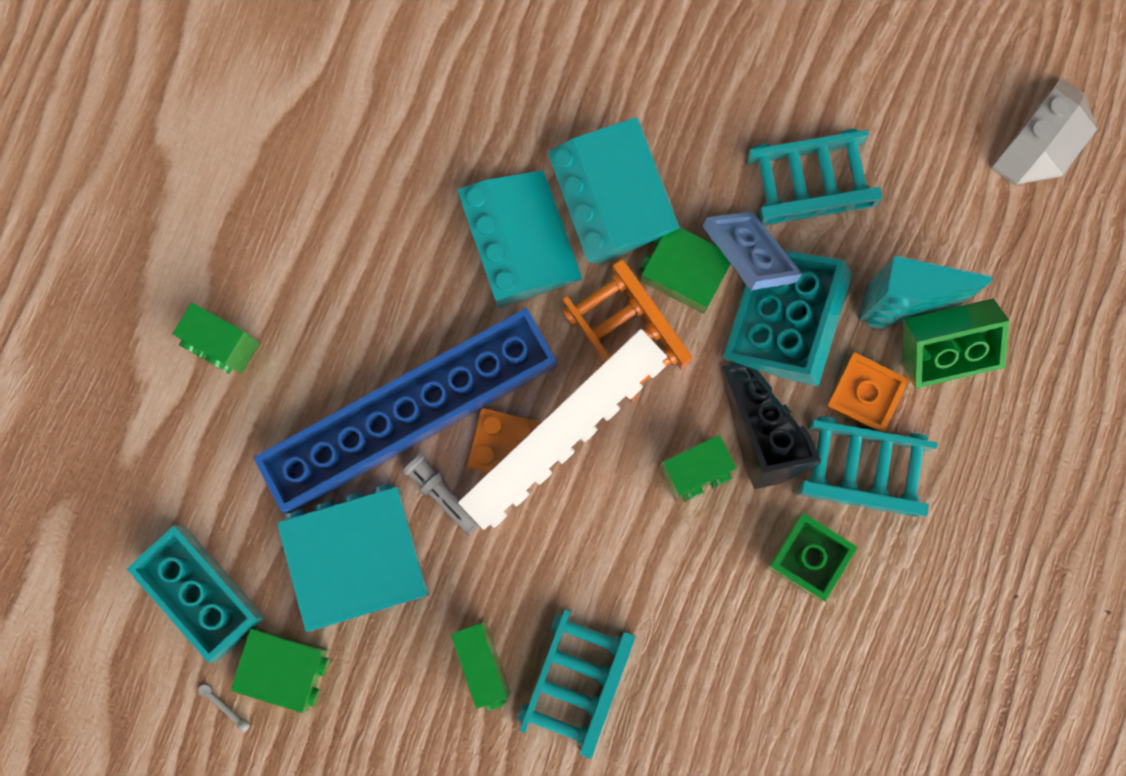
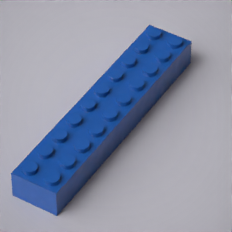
(405, 412)

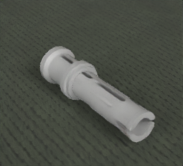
(432, 484)

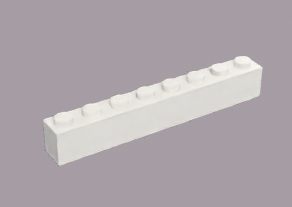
(562, 429)

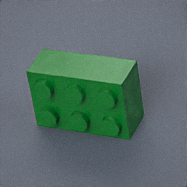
(955, 343)

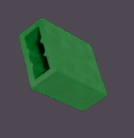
(685, 268)
(481, 667)
(280, 670)

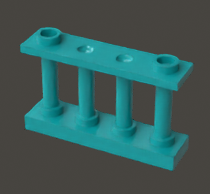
(832, 200)
(878, 497)
(596, 706)

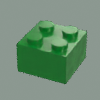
(215, 340)
(698, 467)
(811, 557)

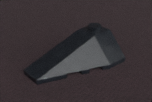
(768, 436)

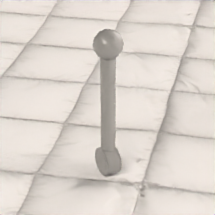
(206, 691)

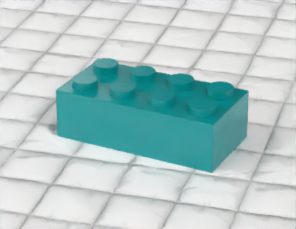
(195, 593)

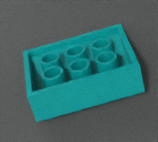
(613, 190)
(519, 236)
(916, 288)
(791, 325)

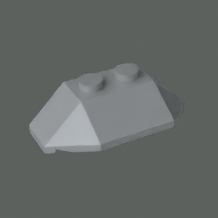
(1049, 137)

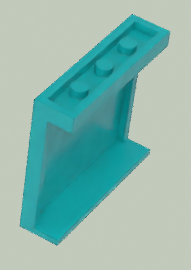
(352, 557)

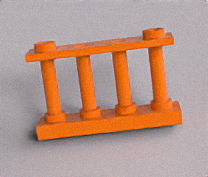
(639, 304)

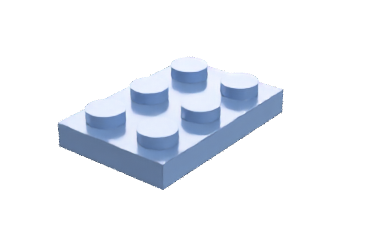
(752, 250)

